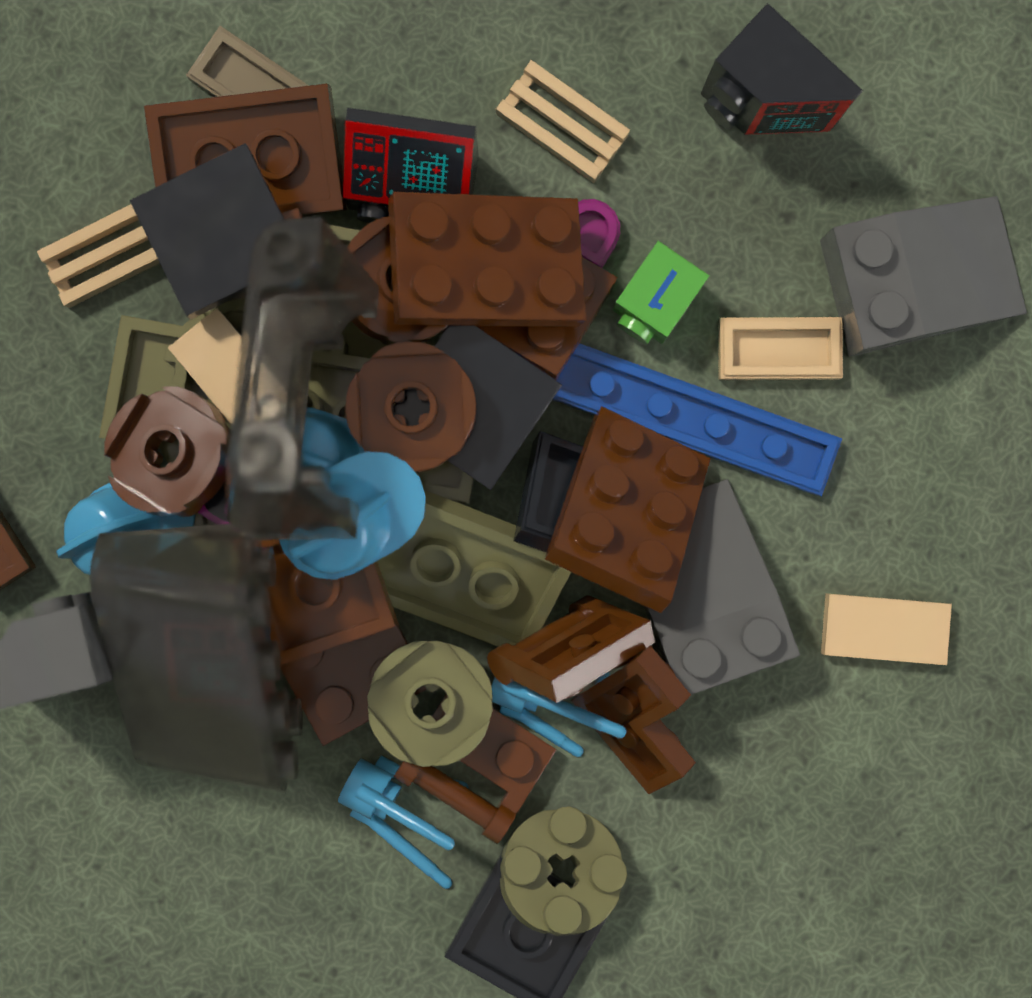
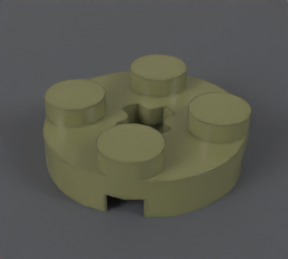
(424, 739)
(597, 873)

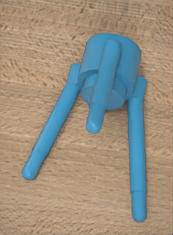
(517, 698)
(373, 797)

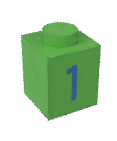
(658, 295)

